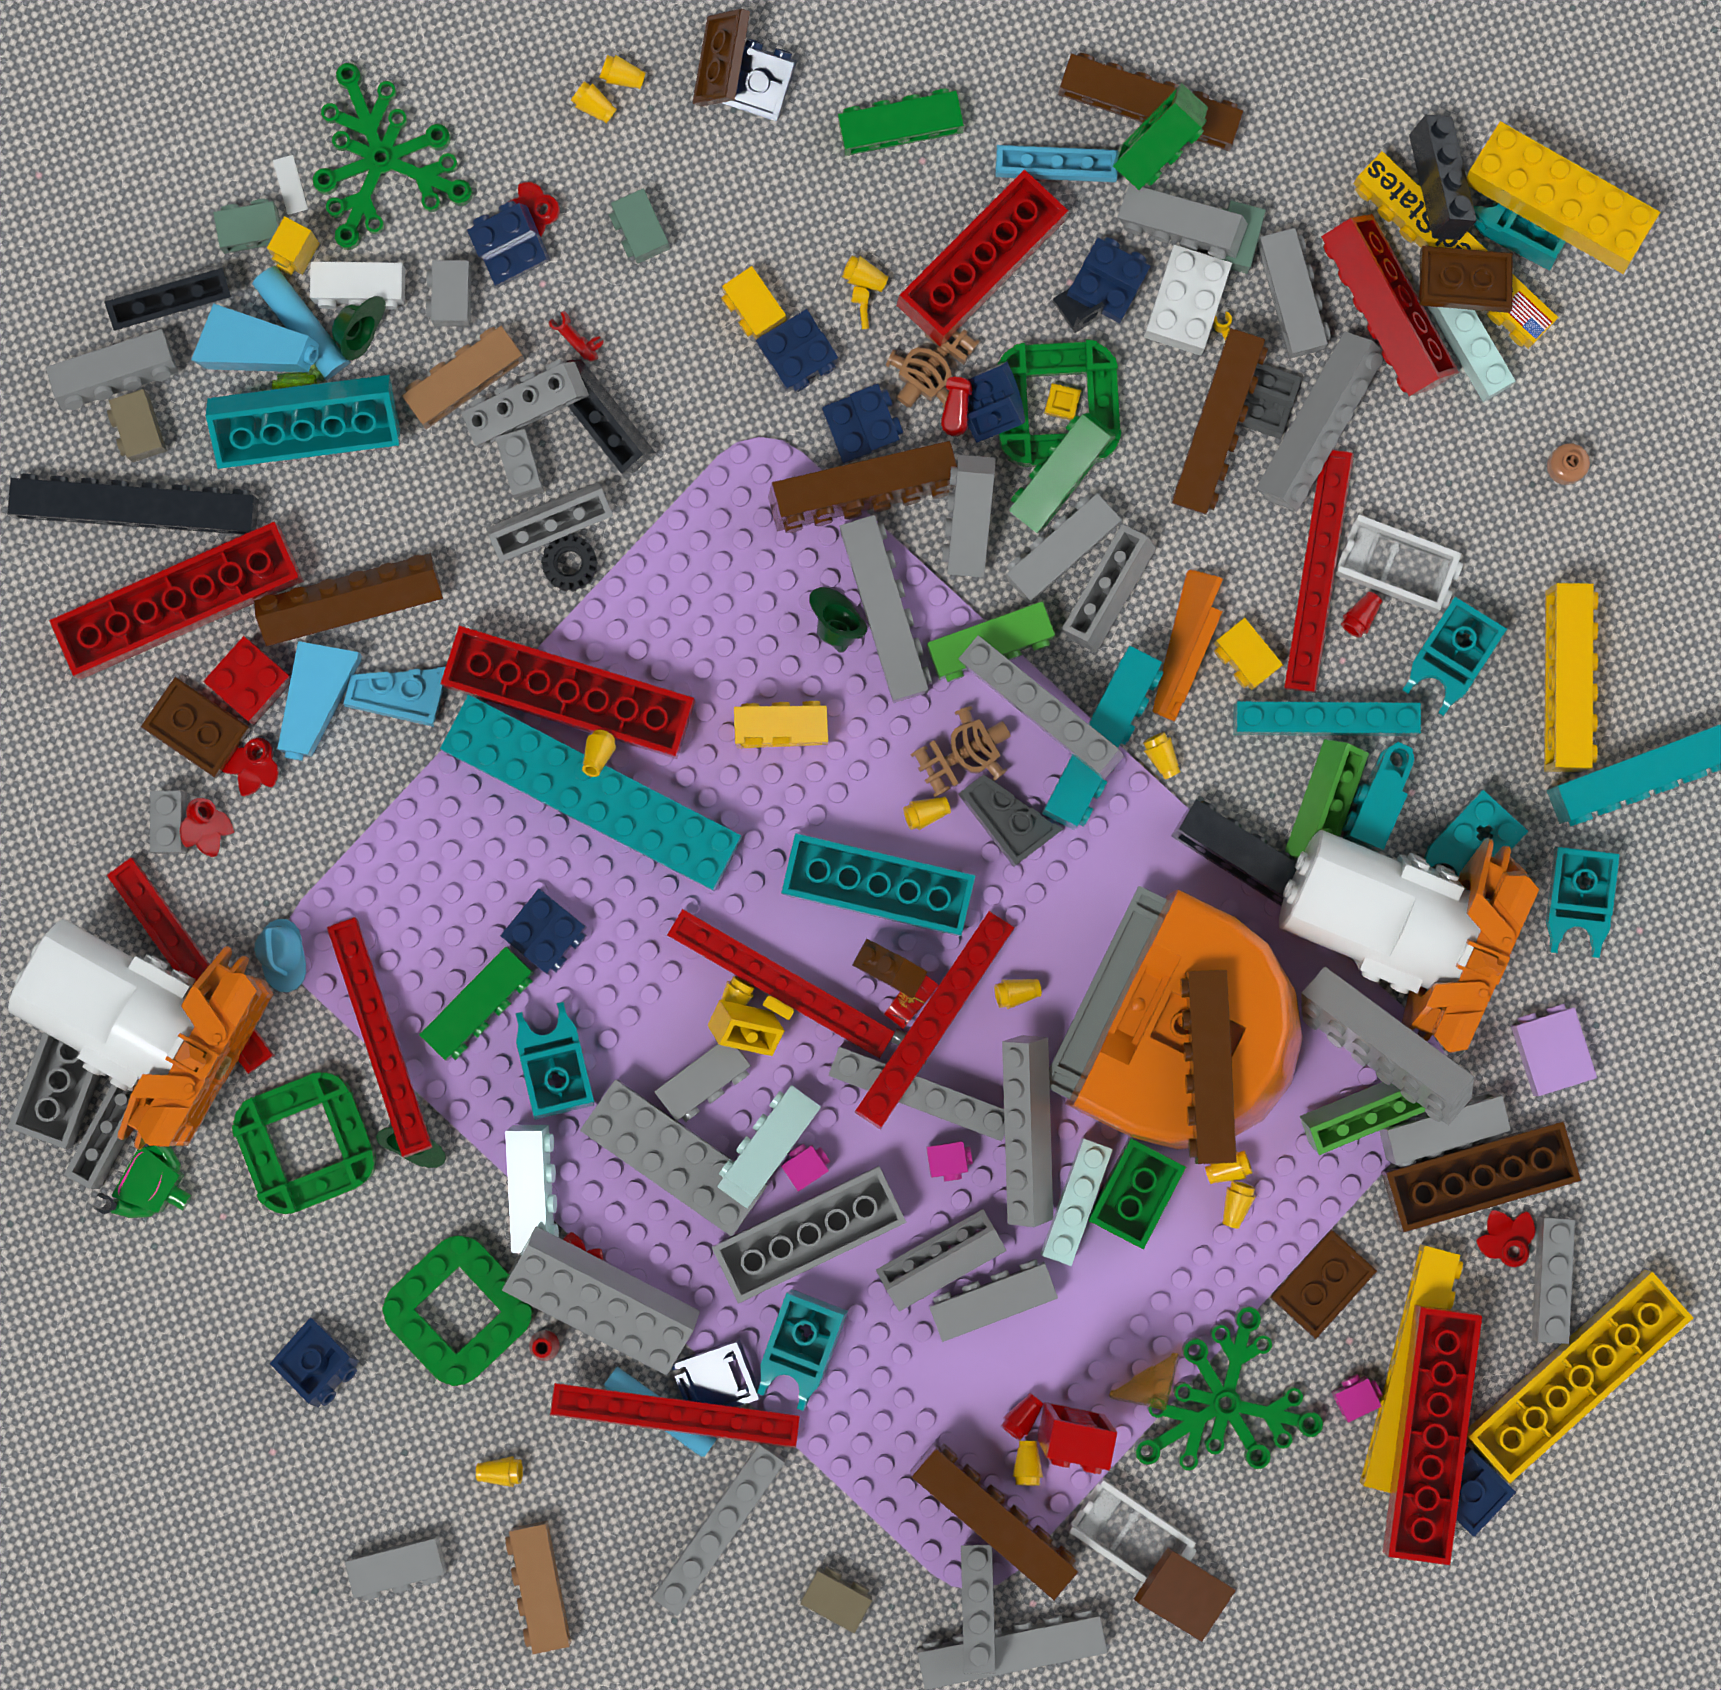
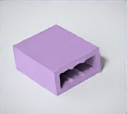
(1553, 1050)

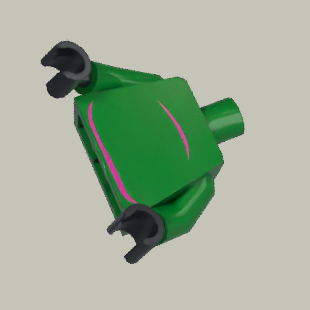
(147, 1185)

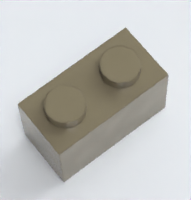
(136, 425)
(837, 1599)

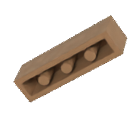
(463, 376)
(539, 1587)

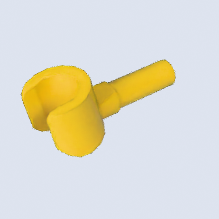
(861, 296)
(1223, 328)

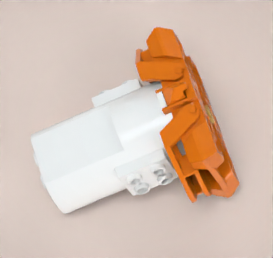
(1414, 925)
(143, 1025)

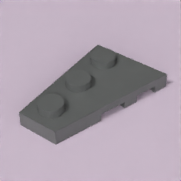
(1007, 820)

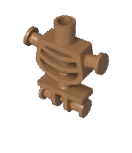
(915, 386)
(989, 738)

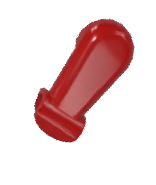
(585, 348)
(954, 416)

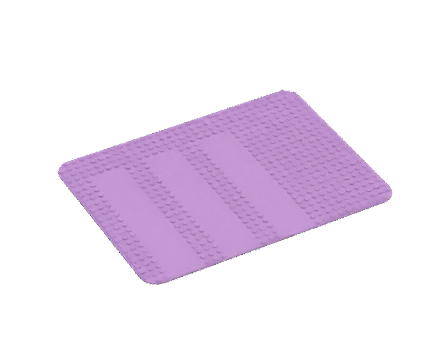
(725, 616)

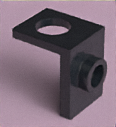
(1076, 313)

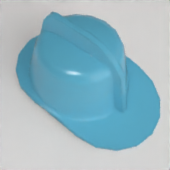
(281, 955)

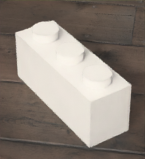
(356, 282)

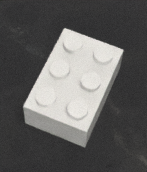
(1187, 300)

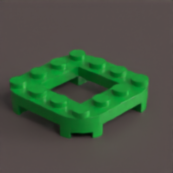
(1057, 360)
(263, 1161)
(425, 1341)

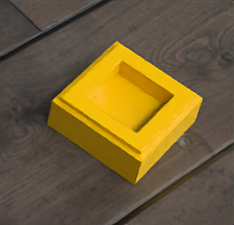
(1062, 401)
(778, 1007)

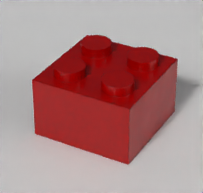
(248, 680)

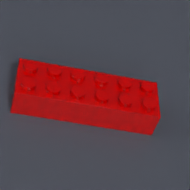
(982, 258)
(1389, 304)
(1076, 1437)

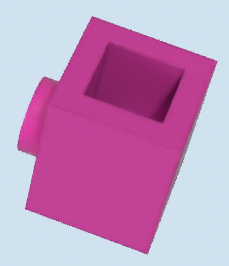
(949, 1160)
(805, 1165)
(1357, 1397)

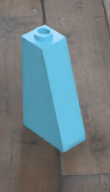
(251, 344)
(314, 693)

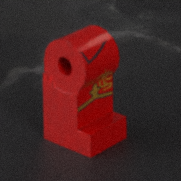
(904, 1007)

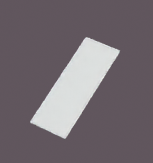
(290, 184)

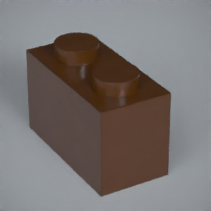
(889, 968)

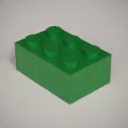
(1161, 137)
(1136, 1193)

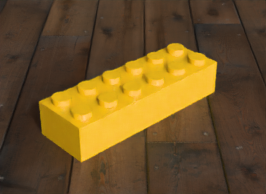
(1561, 197)
(1569, 677)

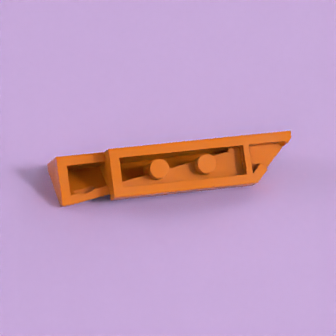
(1188, 641)

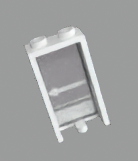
(1399, 564)
(1127, 1531)

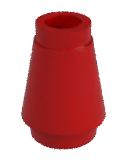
(1361, 616)
(550, 1339)
(1022, 1417)

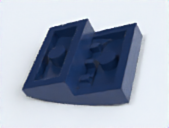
(994, 403)

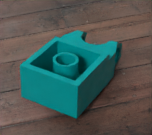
(1518, 235)
(1447, 661)
(1379, 800)
(1459, 841)
(1579, 907)
(550, 1055)
(798, 1355)

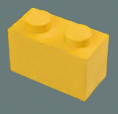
(292, 246)
(752, 303)
(1247, 655)
(745, 1028)

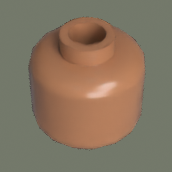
(1559, 468)

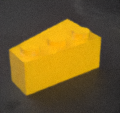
(780, 725)

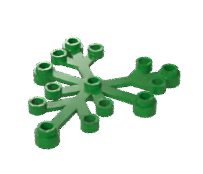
(368, 125)
(1194, 1421)

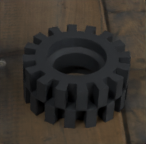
(582, 576)

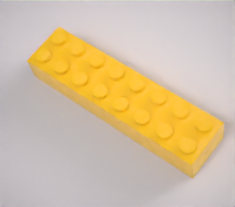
(1578, 1375)

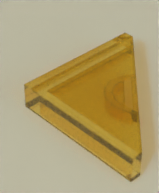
(1150, 1386)

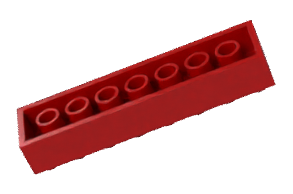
(176, 600)
(567, 691)
(1432, 1435)

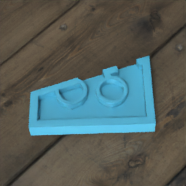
(398, 695)

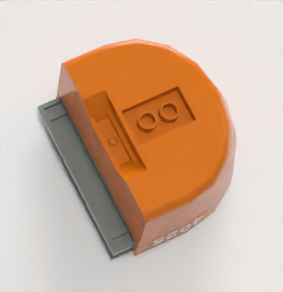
(1128, 1037)

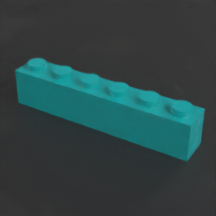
(1327, 718)

